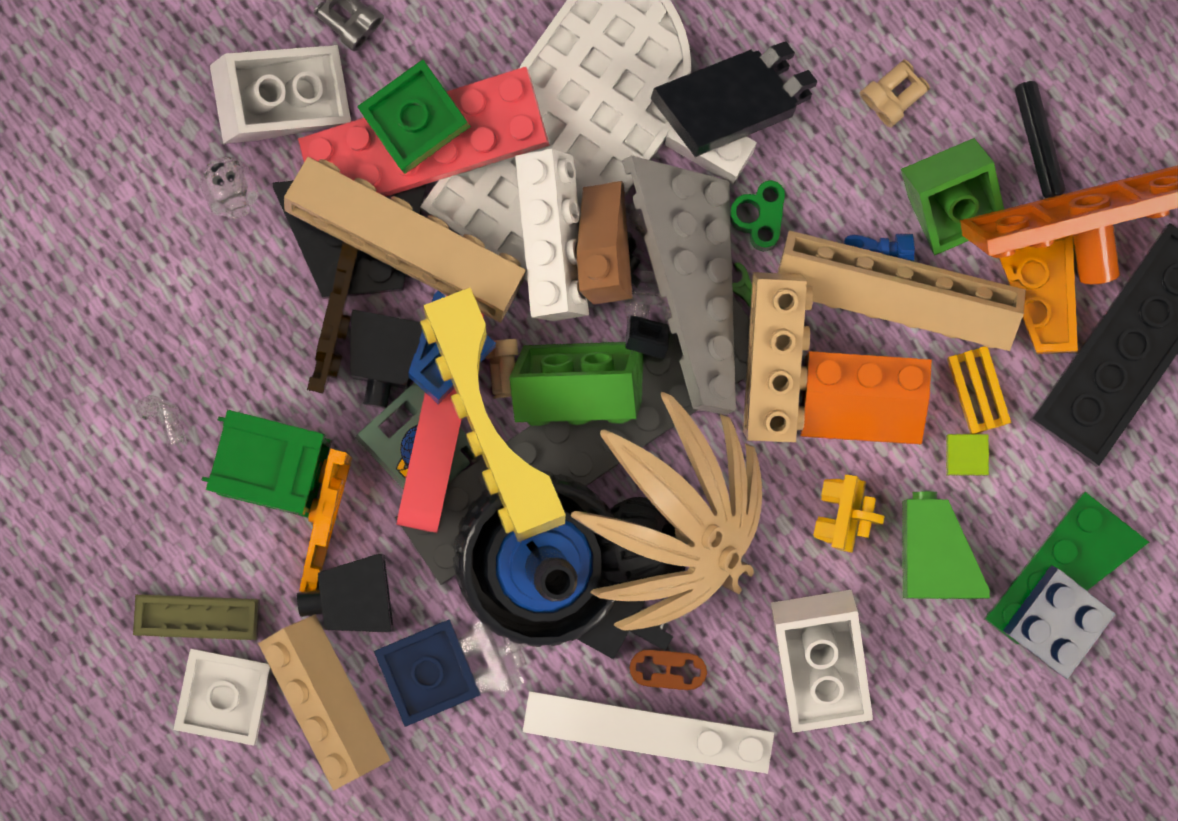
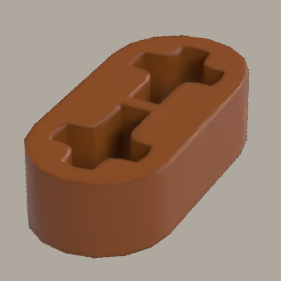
(668, 659)

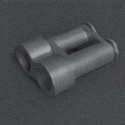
(359, 26)

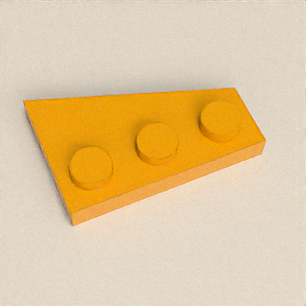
(1049, 294)

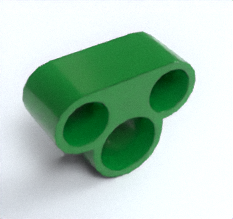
(769, 215)

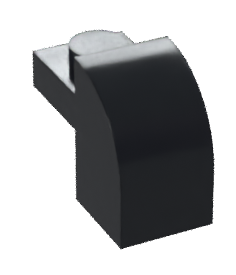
(608, 638)

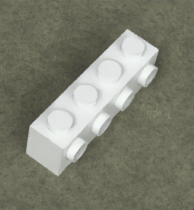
(550, 234)

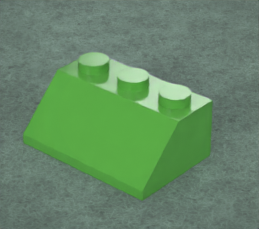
(576, 383)

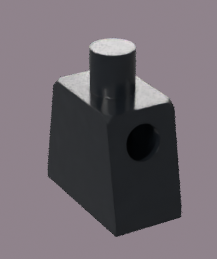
(382, 353)
(351, 597)

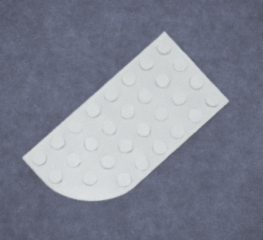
(595, 100)

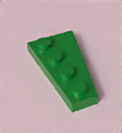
(1082, 545)

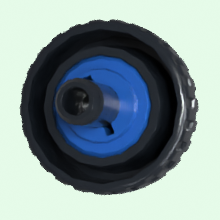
(537, 586)

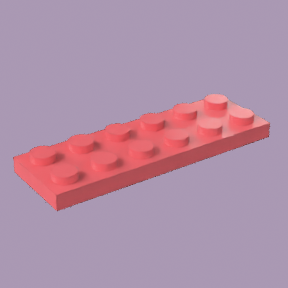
(502, 123)

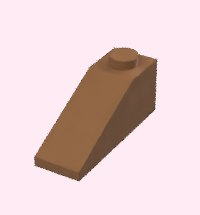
(603, 244)

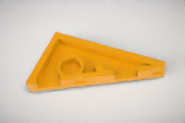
(324, 514)

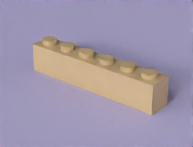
(403, 237)
(905, 291)

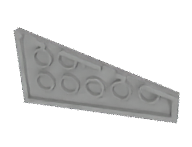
(693, 268)

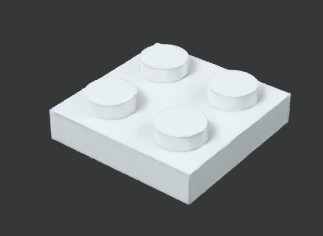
(222, 697)

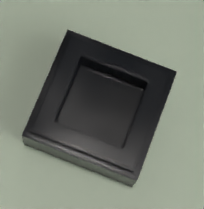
(647, 336)

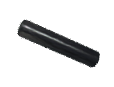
(1040, 139)

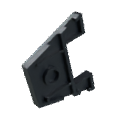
(323, 252)

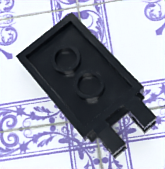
(733, 98)

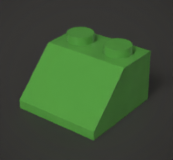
(951, 189)

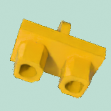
(849, 497)

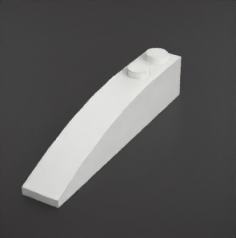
(649, 732)

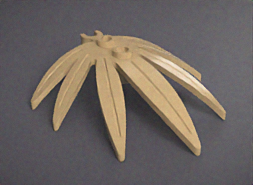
(712, 538)

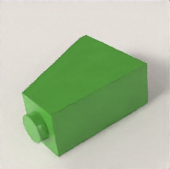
(936, 552)

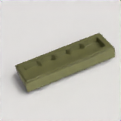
(196, 617)

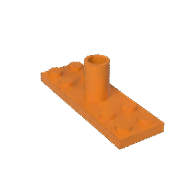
(1081, 213)

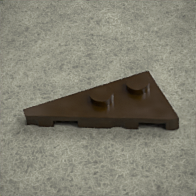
(335, 323)

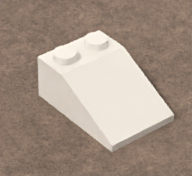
(279, 92)
(822, 660)

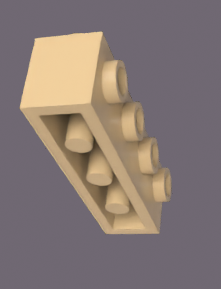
(775, 357)
(324, 701)

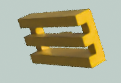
(969, 357)

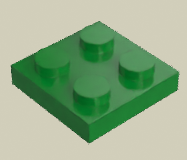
(413, 116)

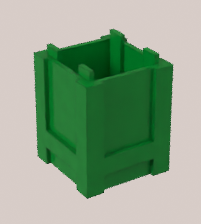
(268, 463)

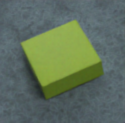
(967, 455)

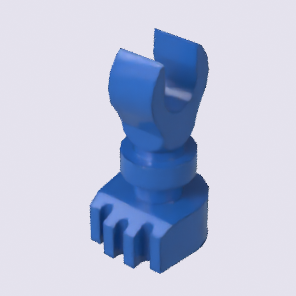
(901, 248)

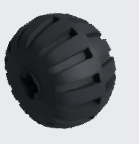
(624, 565)

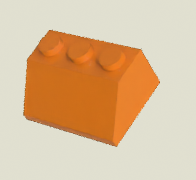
(866, 397)

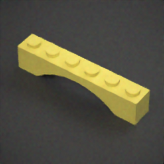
(525, 492)

